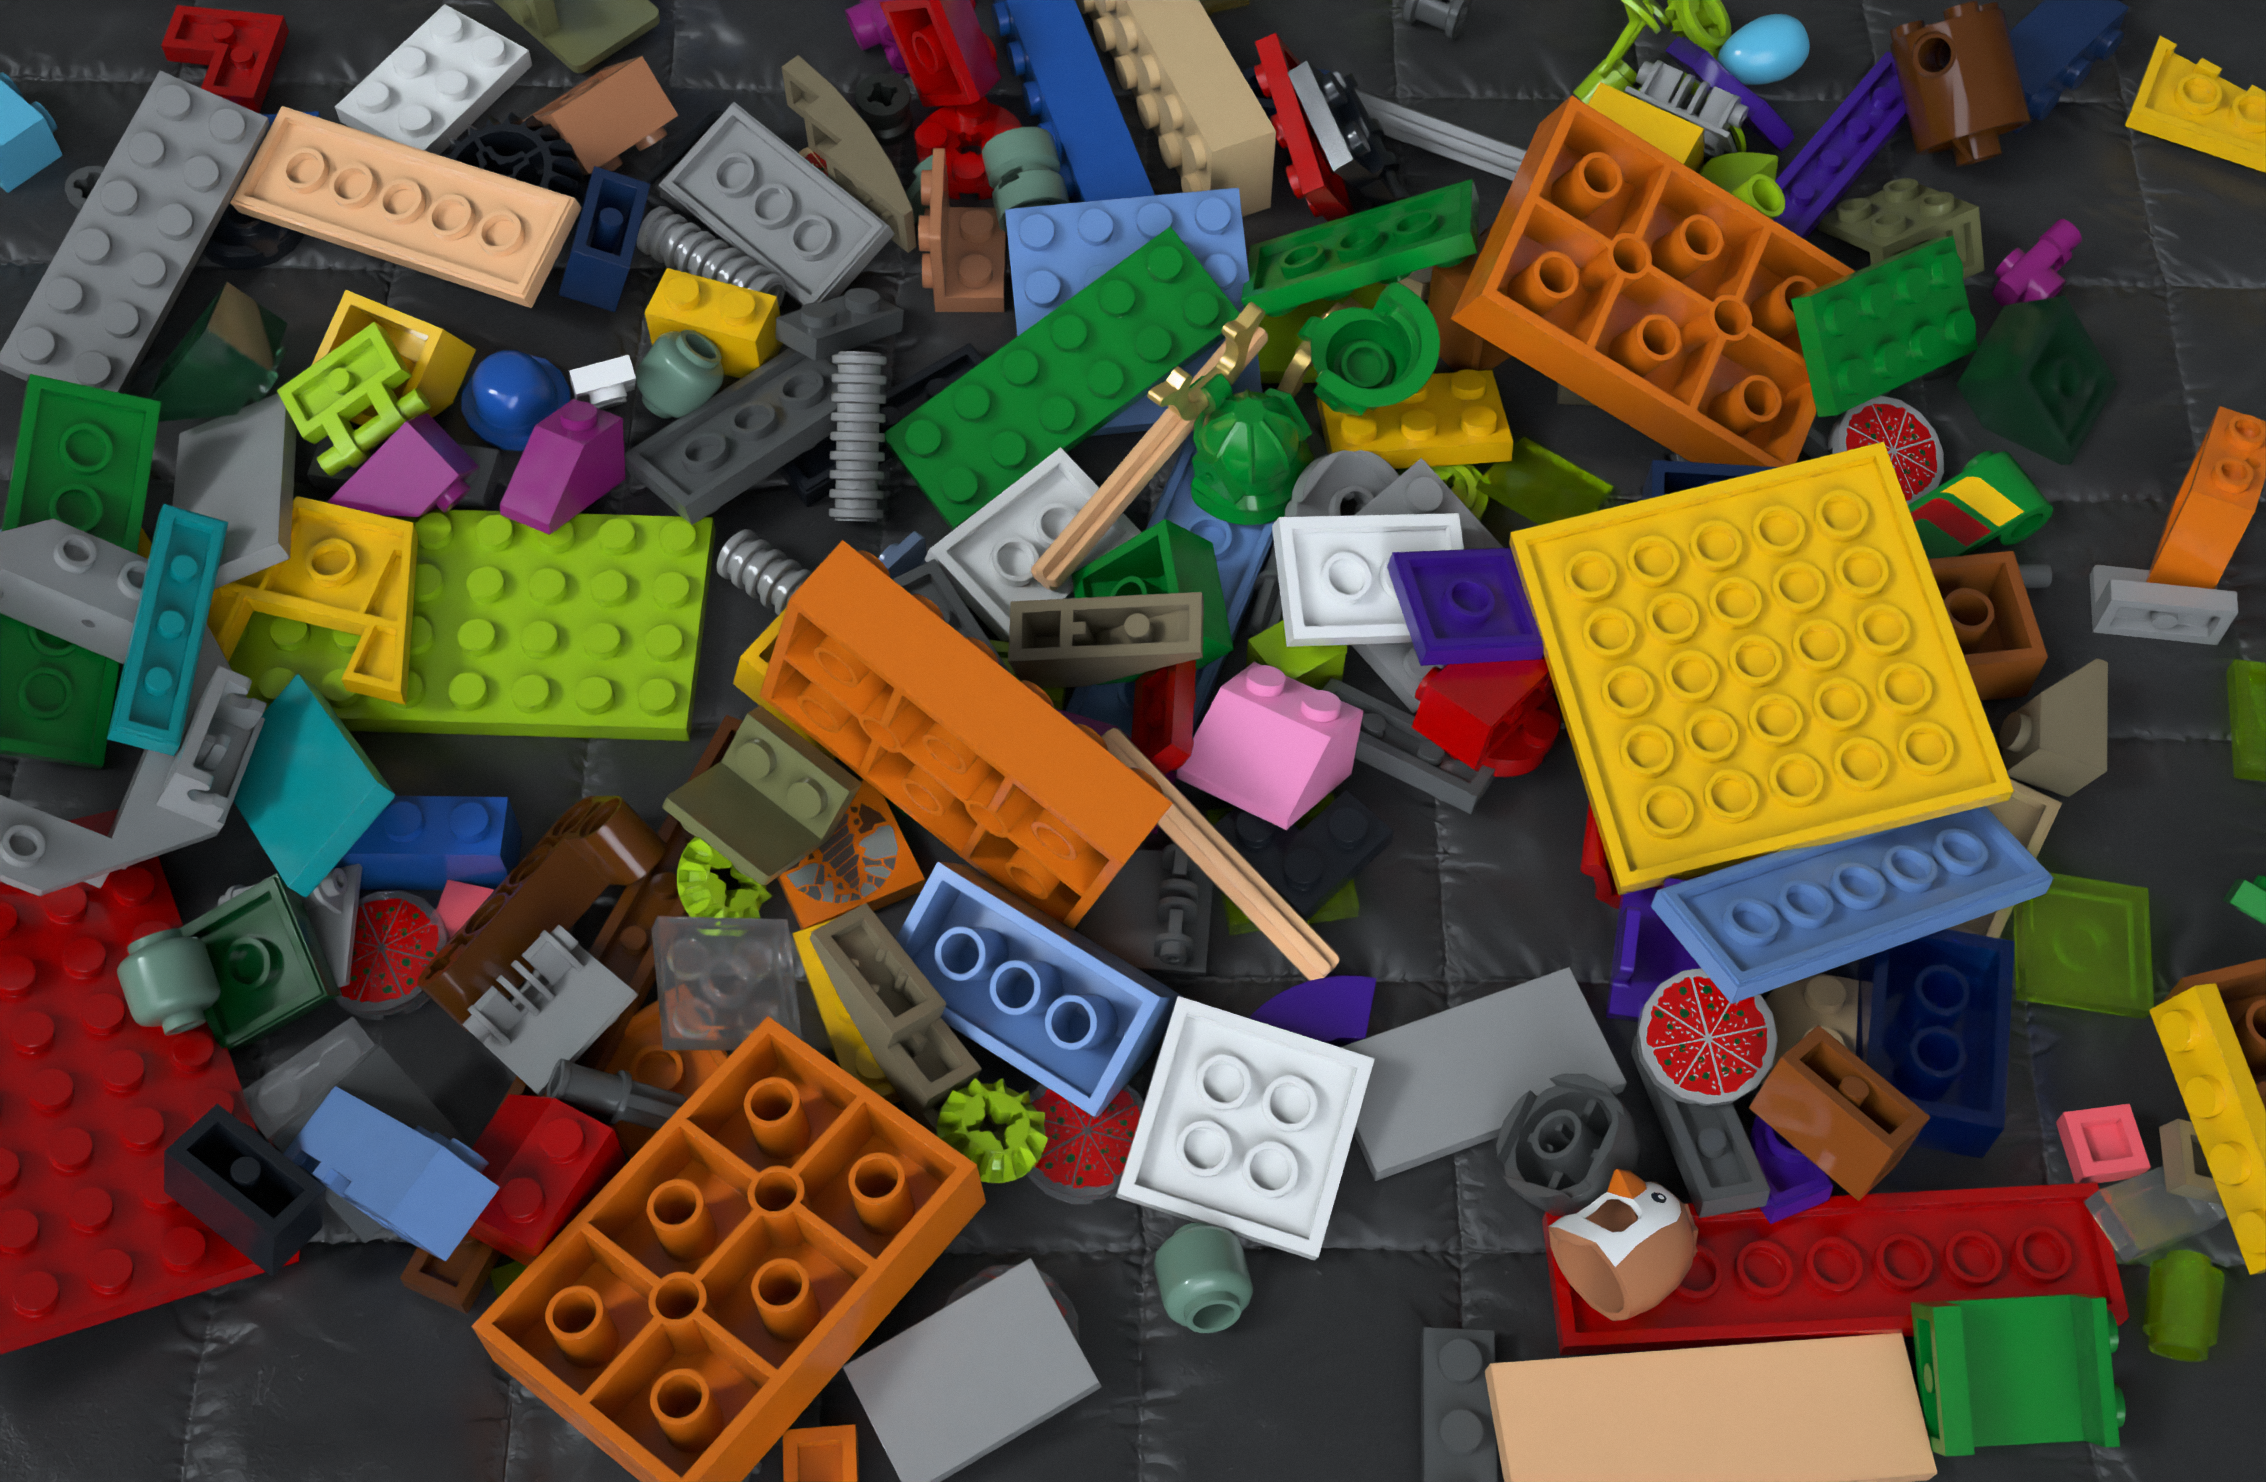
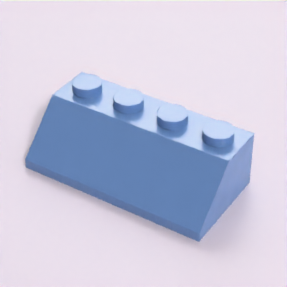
(1034, 987)

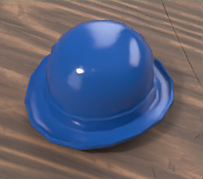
(511, 396)

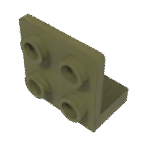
(1906, 217)
(766, 799)

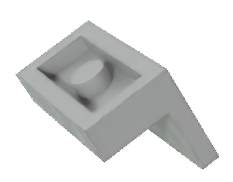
(2132, 607)

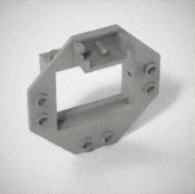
(90, 597)

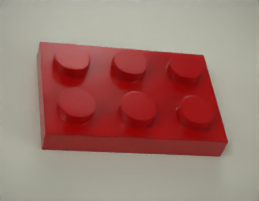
(1310, 172)

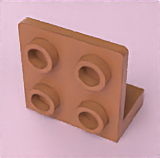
(964, 247)

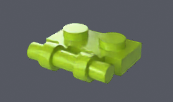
(344, 385)

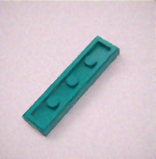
(168, 631)

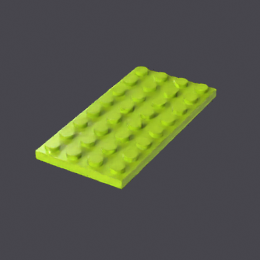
(524, 631)

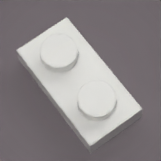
(604, 382)

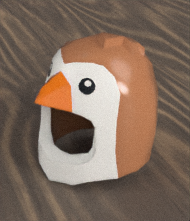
(1626, 1246)

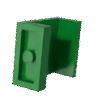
(2017, 1371)

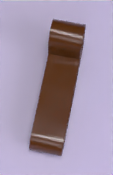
(553, 885)

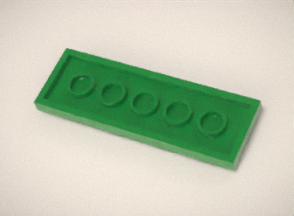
(1062, 377)
(87, 464)

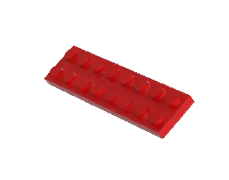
(1857, 1268)

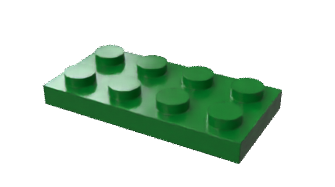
(1364, 249)
(1884, 325)

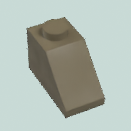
(2061, 733)

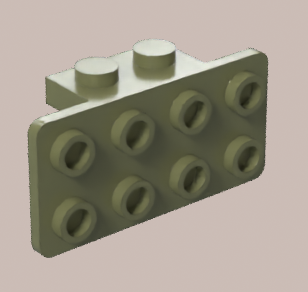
(583, 30)

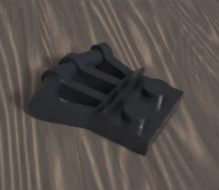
(1348, 133)

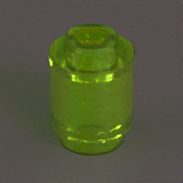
(2183, 1306)

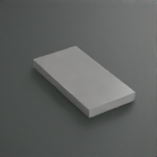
(776, 207)
(243, 475)
(1463, 1070)

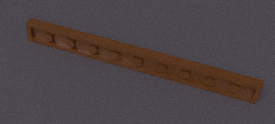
(628, 952)

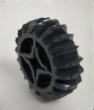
(524, 153)

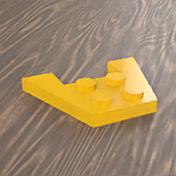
(344, 575)

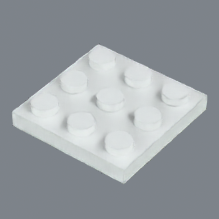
(1246, 1128)

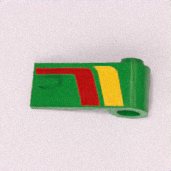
(1981, 503)

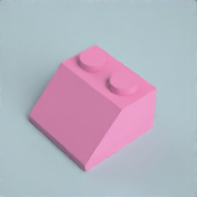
(1273, 745)

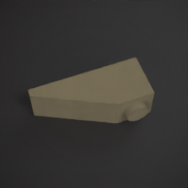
(1103, 637)

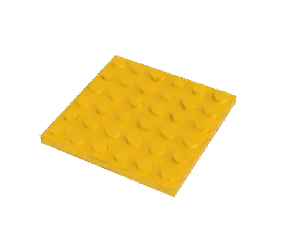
(1757, 668)

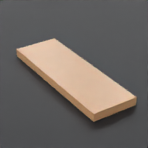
(407, 206)
(1715, 1414)

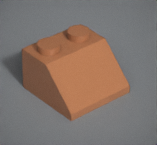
(610, 114)

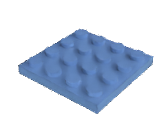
(1072, 244)

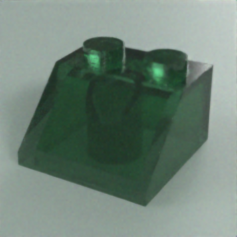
(221, 360)
(2038, 379)

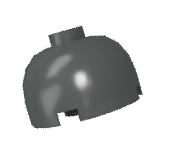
(1567, 1144)

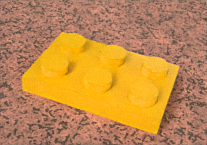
(1445, 423)

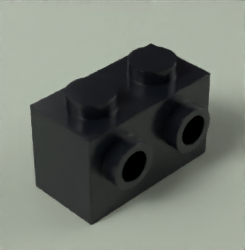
(244, 1189)

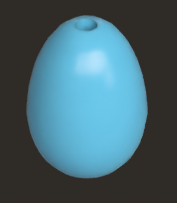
(1766, 50)

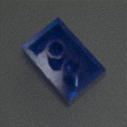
(1940, 1033)

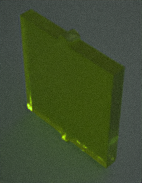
(1543, 485)

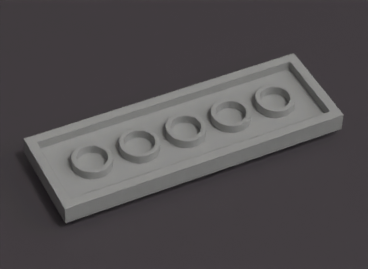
(136, 238)

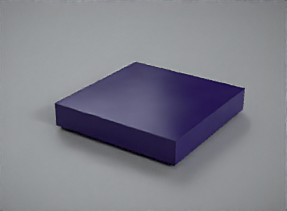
(1465, 606)

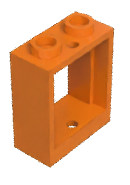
(2213, 503)

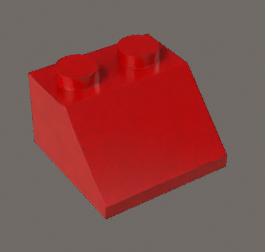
(943, 49)
(547, 1171)

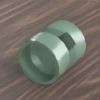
(1023, 170)

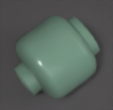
(679, 373)
(168, 981)
(1203, 1277)

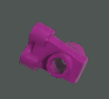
(871, 28)
(2035, 274)

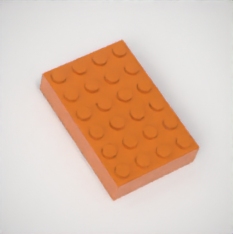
(1650, 293)
(957, 737)
(732, 1264)

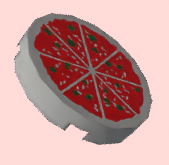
(1907, 437)
(1701, 1043)

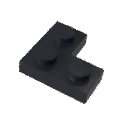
(1310, 862)

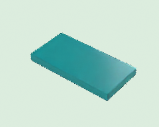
(308, 787)

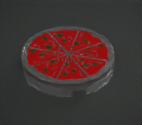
(391, 948)
(1083, 1151)

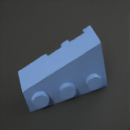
(395, 1174)

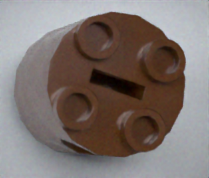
(1960, 82)

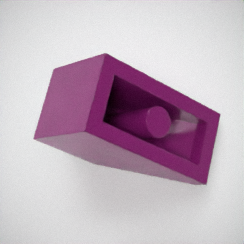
(565, 466)
(410, 473)

